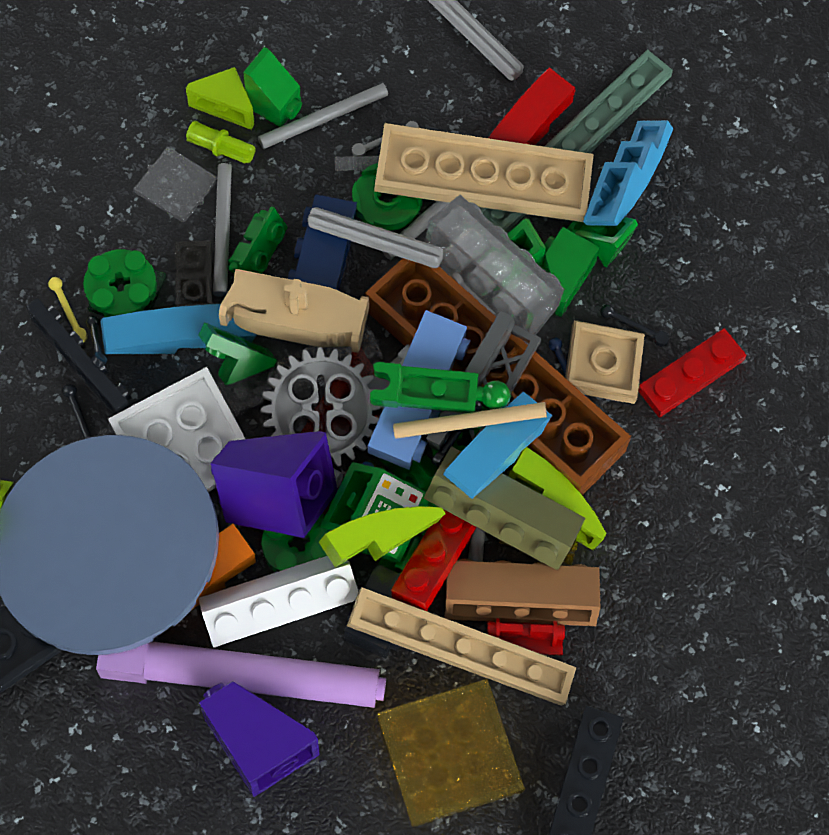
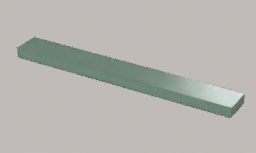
(601, 117)

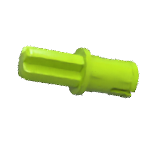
(220, 142)

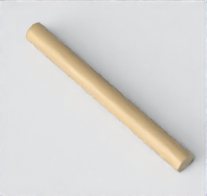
(469, 420)

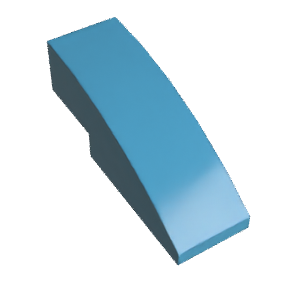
(494, 450)

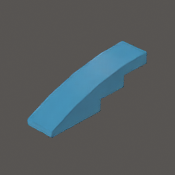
(629, 174)
(163, 329)

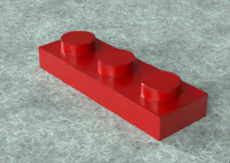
(691, 372)
(432, 561)

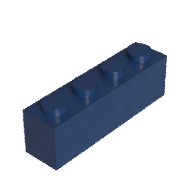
(322, 254)

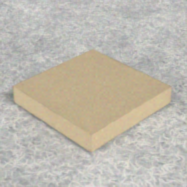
(605, 361)

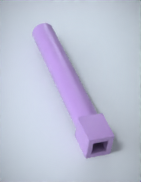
(251, 671)

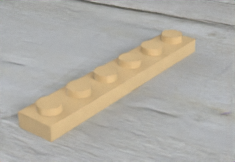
(461, 646)

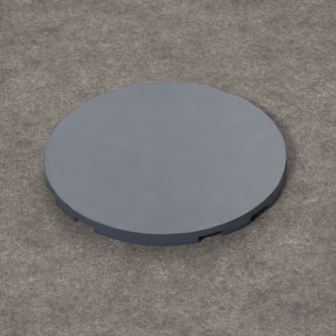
(106, 544)

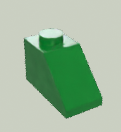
(272, 89)
(571, 261)

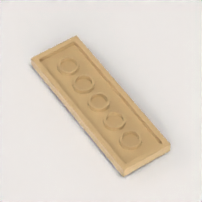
(484, 172)

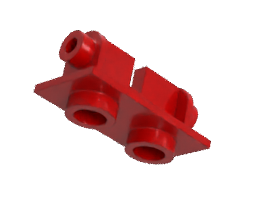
(540, 638)

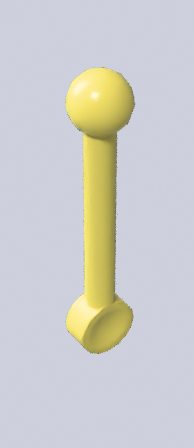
(55, 284)

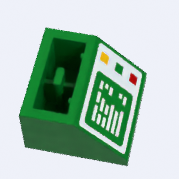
(371, 491)

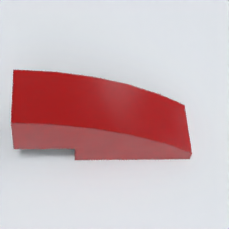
(535, 110)

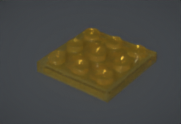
(450, 752)

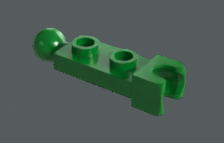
(436, 389)

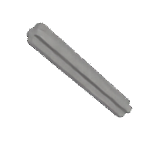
(480, 37)
(375, 237)

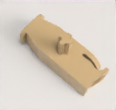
(294, 311)

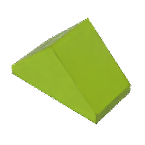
(222, 97)

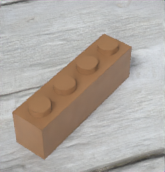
(522, 593)

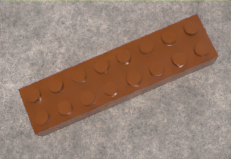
(579, 435)

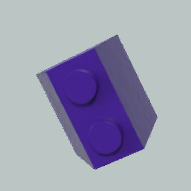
(275, 482)
(257, 736)

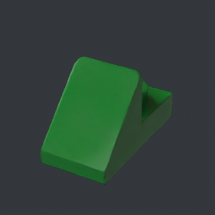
(609, 238)
(240, 355)

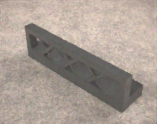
(485, 361)

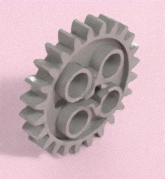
(355, 407)

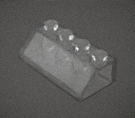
(494, 265)

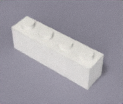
(277, 599)

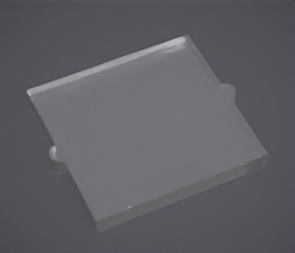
(175, 184)

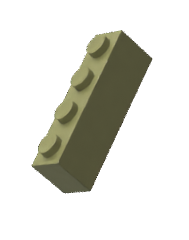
(510, 514)

